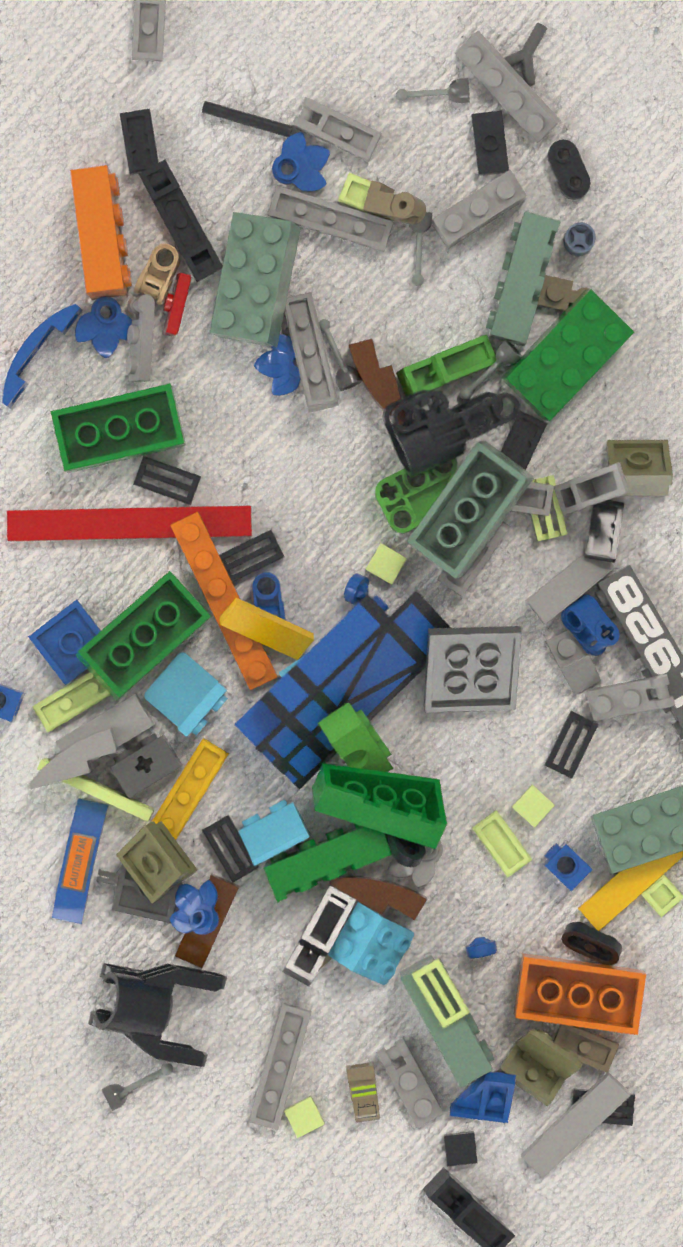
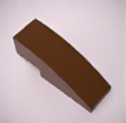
(377, 380)
(380, 893)
(196, 947)

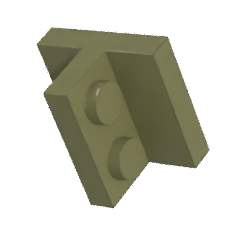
(644, 465)
(156, 861)

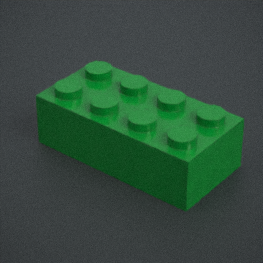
(567, 355)
(118, 428)
(143, 635)

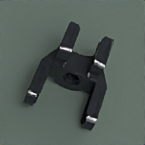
(439, 433)
(146, 1006)

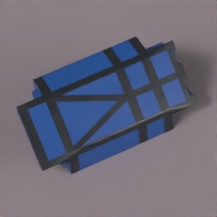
(357, 662)

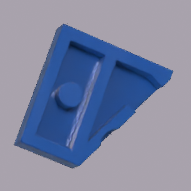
(486, 1098)

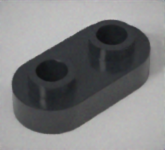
(568, 169)
(405, 851)
(592, 943)

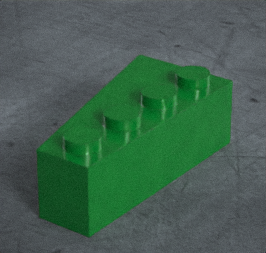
(383, 802)
(325, 859)

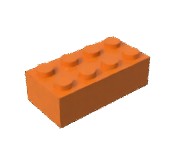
(99, 232)
(579, 994)

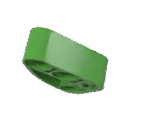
(411, 499)

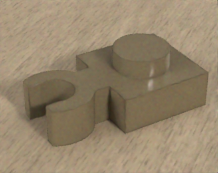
(558, 293)

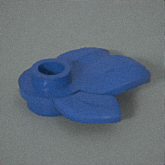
(305, 161)
(103, 331)
(280, 366)
(195, 909)

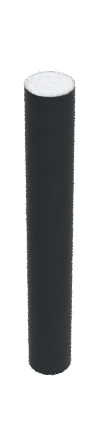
(247, 119)

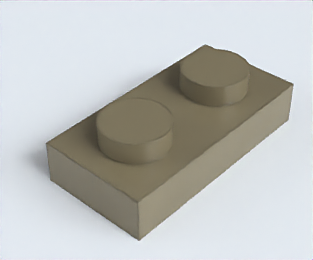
(589, 1047)

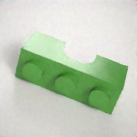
(356, 739)

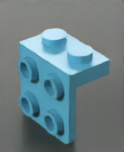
(186, 694)
(371, 944)

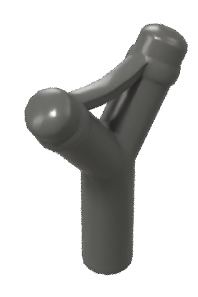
(526, 54)

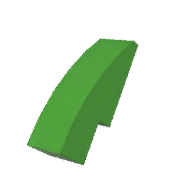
(447, 366)

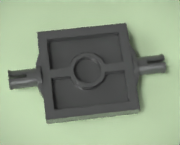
(133, 901)

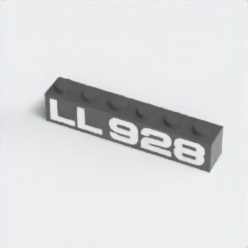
(646, 633)

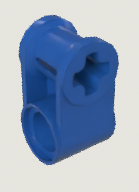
(269, 602)
(588, 623)

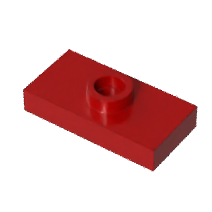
(175, 304)

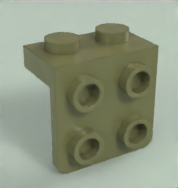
(540, 1065)

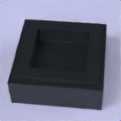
(460, 1148)

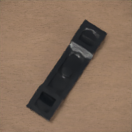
(180, 221)

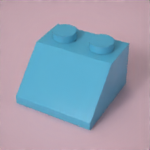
(273, 832)

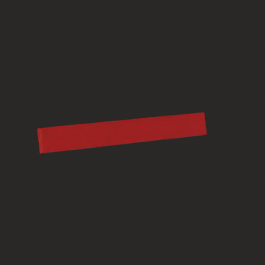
(123, 523)

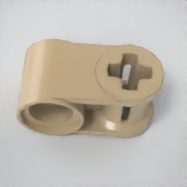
(158, 275)

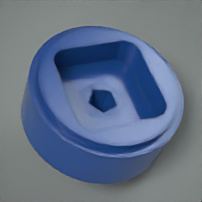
(356, 589)
(481, 947)

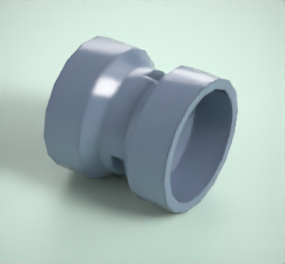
(583, 236)

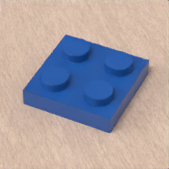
(63, 638)

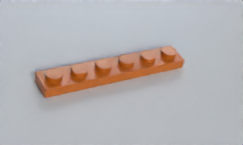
(220, 593)

